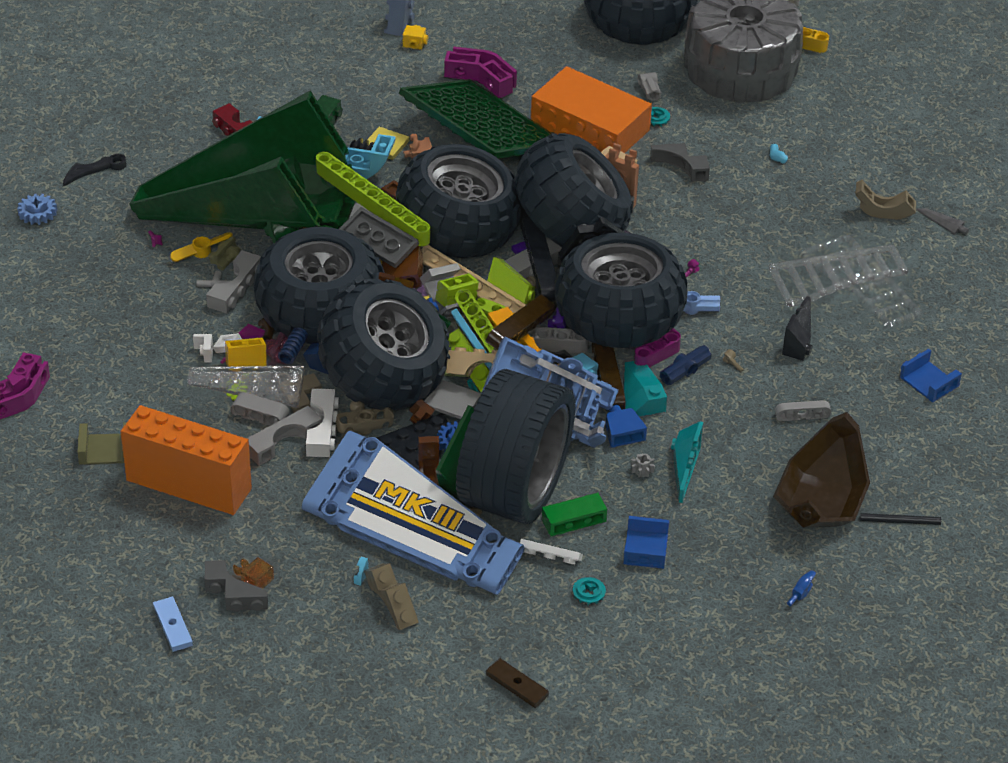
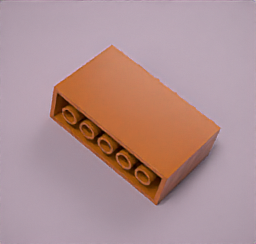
(590, 110)
(186, 459)

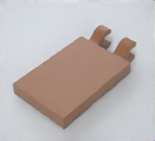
(626, 168)

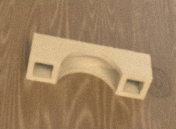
(464, 362)

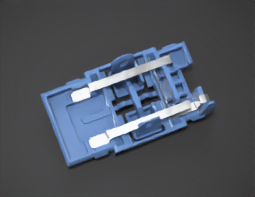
(569, 373)

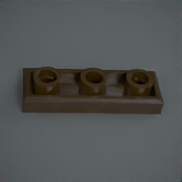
(517, 683)

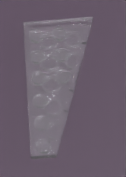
(270, 382)

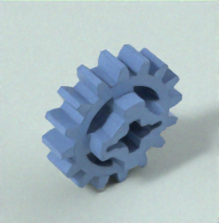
(37, 209)

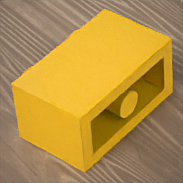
(246, 352)

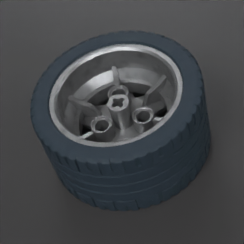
(515, 446)

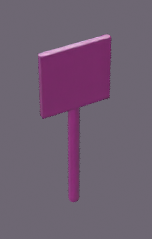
(249, 332)

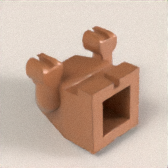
(417, 146)

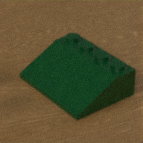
(447, 467)

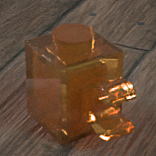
(256, 573)

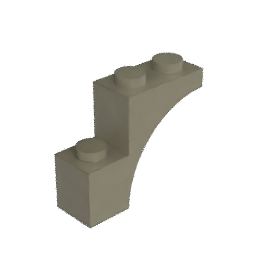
(394, 594)

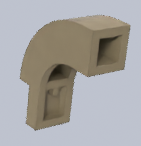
(891, 207)

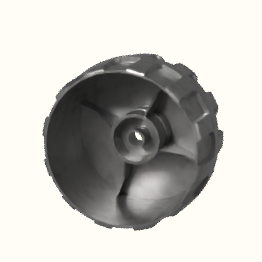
(743, 48)

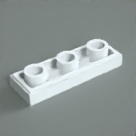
(551, 552)

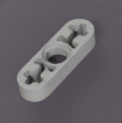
(820, 409)

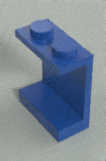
(928, 378)
(646, 542)

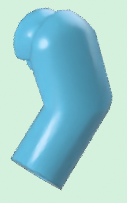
(776, 155)

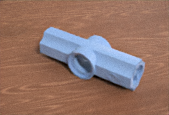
(698, 302)

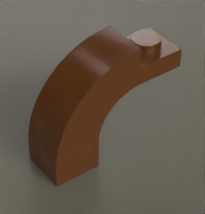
(428, 456)

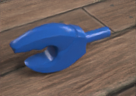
(802, 587)

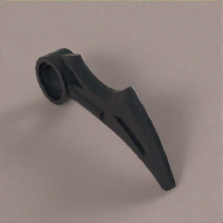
(80, 170)

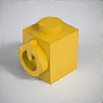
(415, 37)

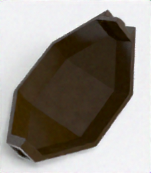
(826, 476)

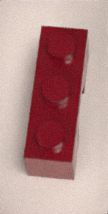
(228, 119)

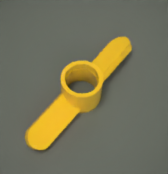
(199, 248)

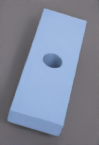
(172, 624)

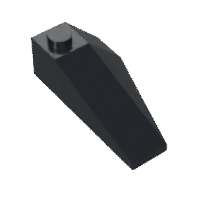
(798, 332)

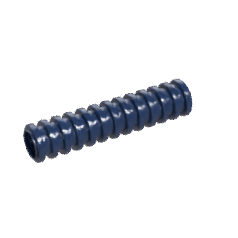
(293, 345)

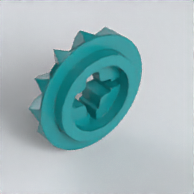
(662, 114)
(591, 584)

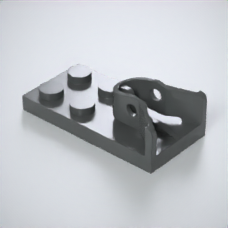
(387, 240)

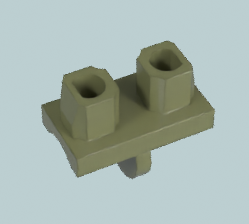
(225, 254)

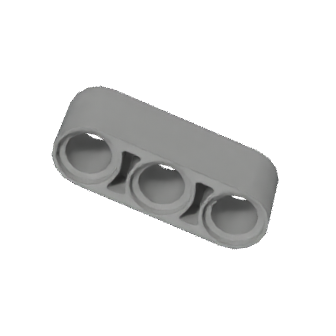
(259, 409)

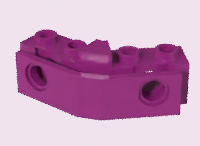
(482, 67)
(23, 385)

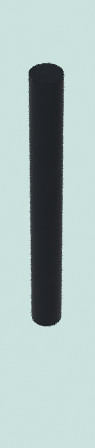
(900, 518)

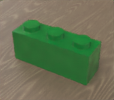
(574, 514)

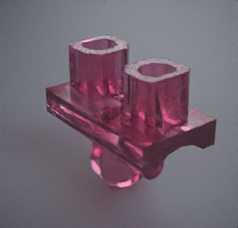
(273, 348)

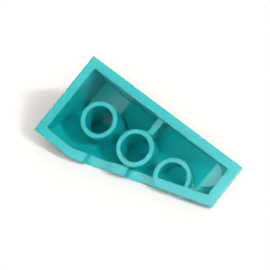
(643, 390)
(685, 455)

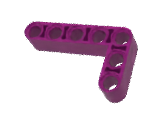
(658, 350)

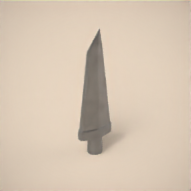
(949, 223)

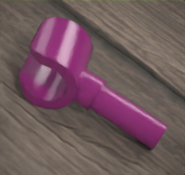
(155, 239)
(693, 267)

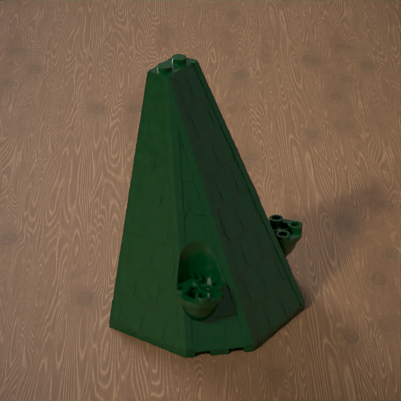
(256, 177)

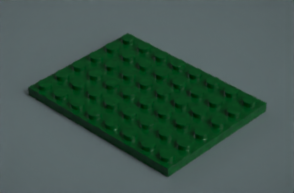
(476, 116)

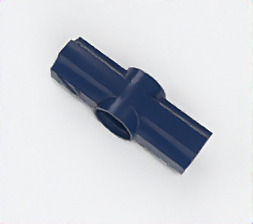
(685, 365)

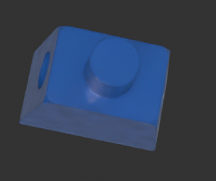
(624, 427)

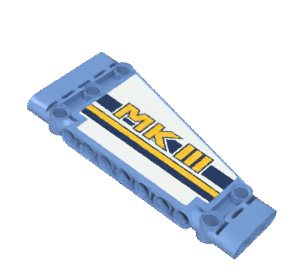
(408, 515)

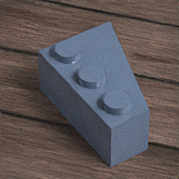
(399, 16)

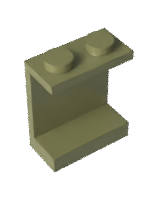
(99, 447)

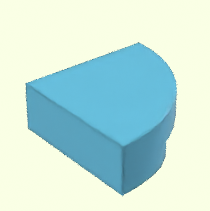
(363, 565)

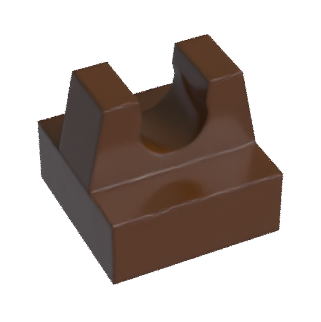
(420, 411)

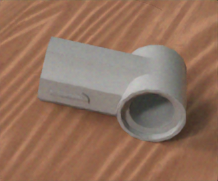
(649, 84)

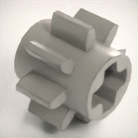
(642, 465)

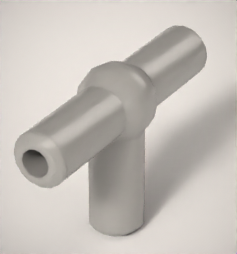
(209, 283)

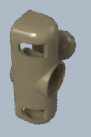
(362, 419)

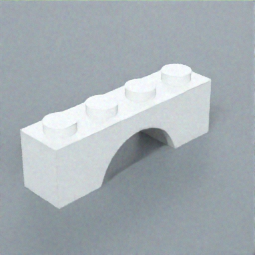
(319, 439)

